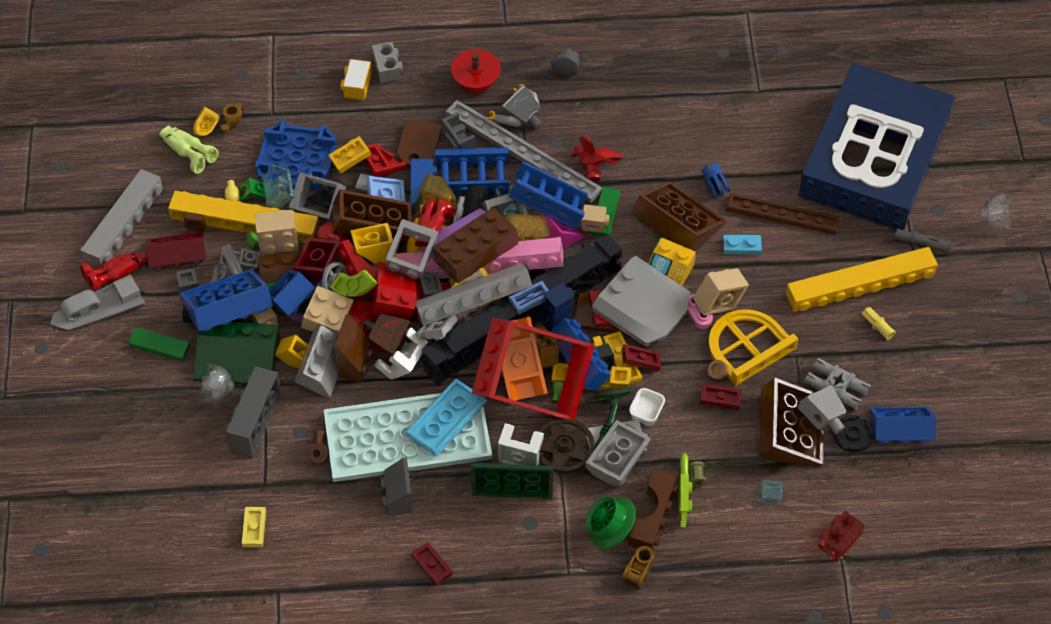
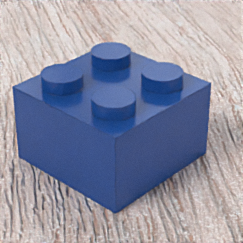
(290, 292)

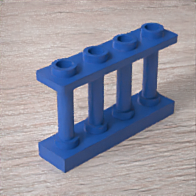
(478, 157)
(551, 198)

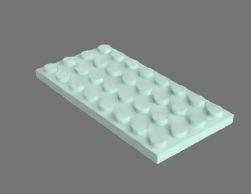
(373, 437)

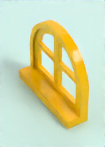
(761, 360)

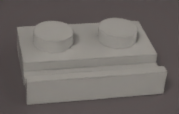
(437, 329)

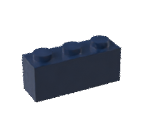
(556, 306)

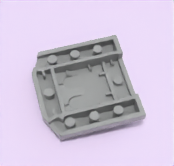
(642, 302)

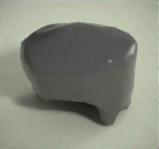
(566, 63)

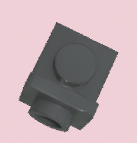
(429, 284)

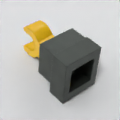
(605, 351)

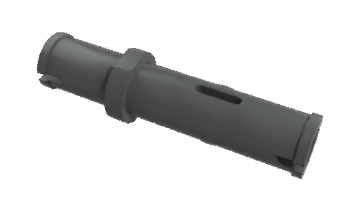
(923, 240)

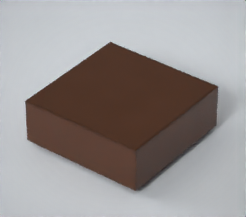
(194, 221)

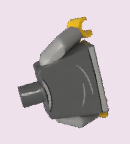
(518, 109)

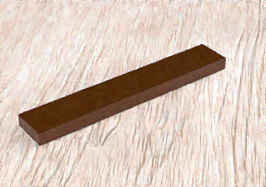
(782, 213)

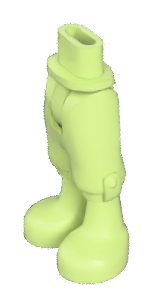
(184, 143)

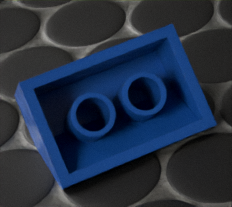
(903, 424)

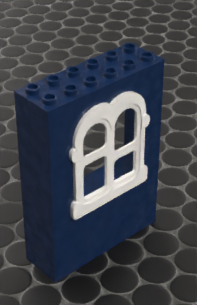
(890, 111)

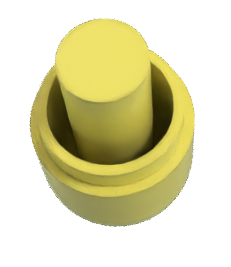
(231, 191)

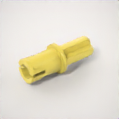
(878, 323)

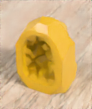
(205, 122)

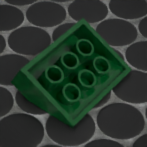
(237, 349)
(512, 480)

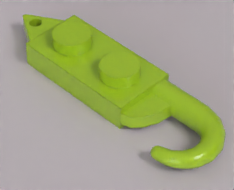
(684, 490)

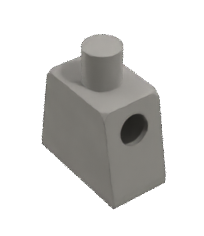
(824, 409)

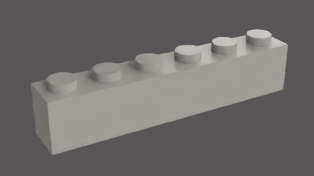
(122, 218)
(472, 294)

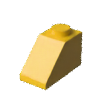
(291, 350)

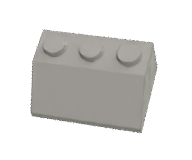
(319, 365)

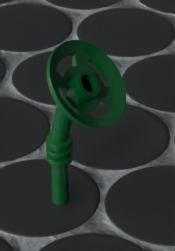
(613, 399)

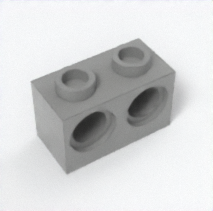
(386, 62)

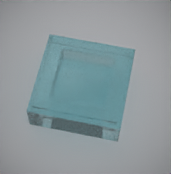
(772, 490)

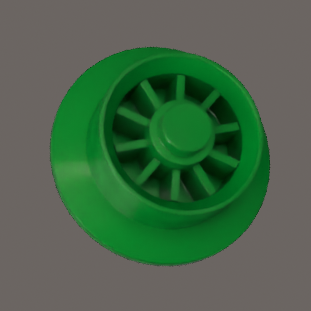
(610, 521)

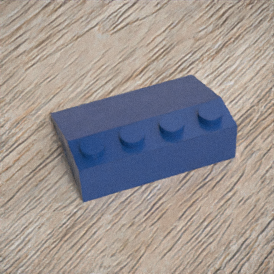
(226, 300)

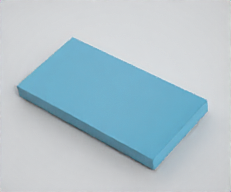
(445, 417)

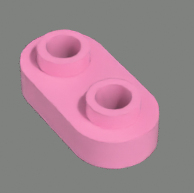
(695, 315)

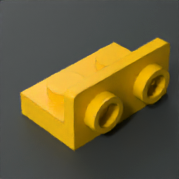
(349, 154)

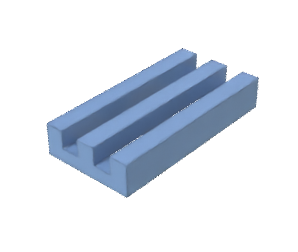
(531, 300)

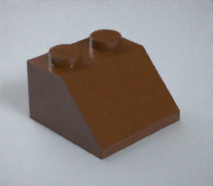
(276, 265)

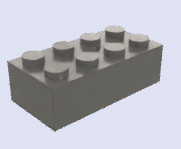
(253, 411)

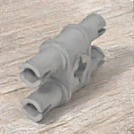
(836, 375)

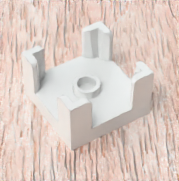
(405, 360)
(517, 452)

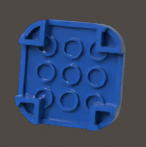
(298, 150)

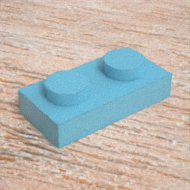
(742, 244)

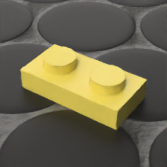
(254, 527)

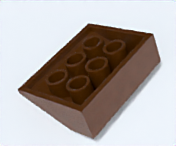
(677, 216)
(784, 429)

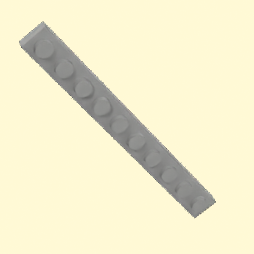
(521, 149)

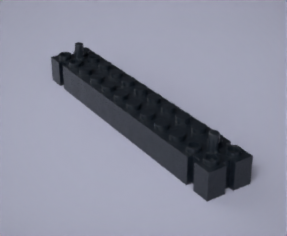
(467, 340)

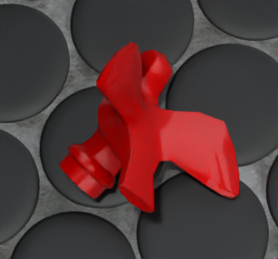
(593, 159)

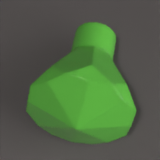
(252, 240)
(557, 388)

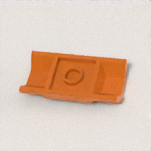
(522, 365)

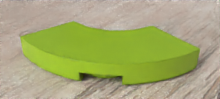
(354, 285)

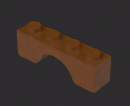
(646, 530)

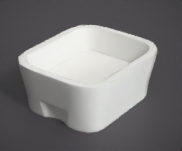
(646, 406)

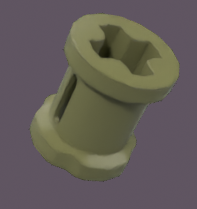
(696, 474)

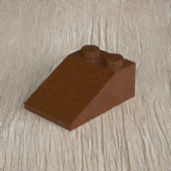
(352, 351)

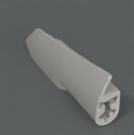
(98, 305)

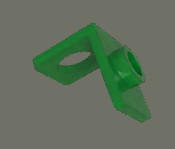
(252, 187)

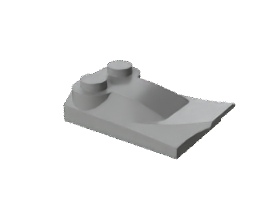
(617, 453)

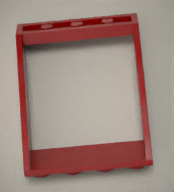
(493, 359)

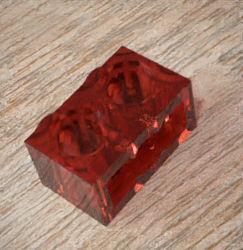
(844, 537)

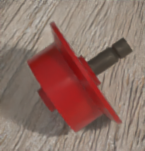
(475, 70)

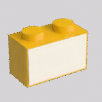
(356, 79)

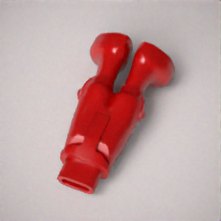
(434, 216)
(112, 269)

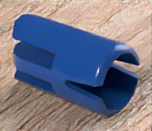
(714, 177)

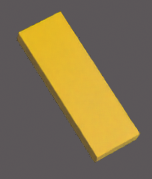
(616, 342)

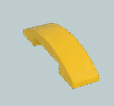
(619, 377)

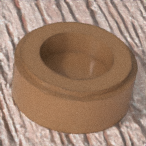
(717, 370)

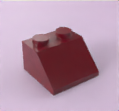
(316, 257)

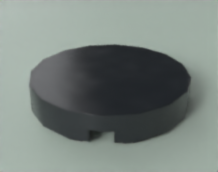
(856, 434)

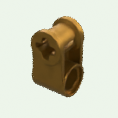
(637, 569)

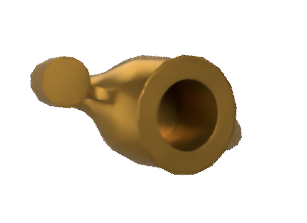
(232, 116)

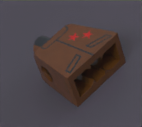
(388, 332)

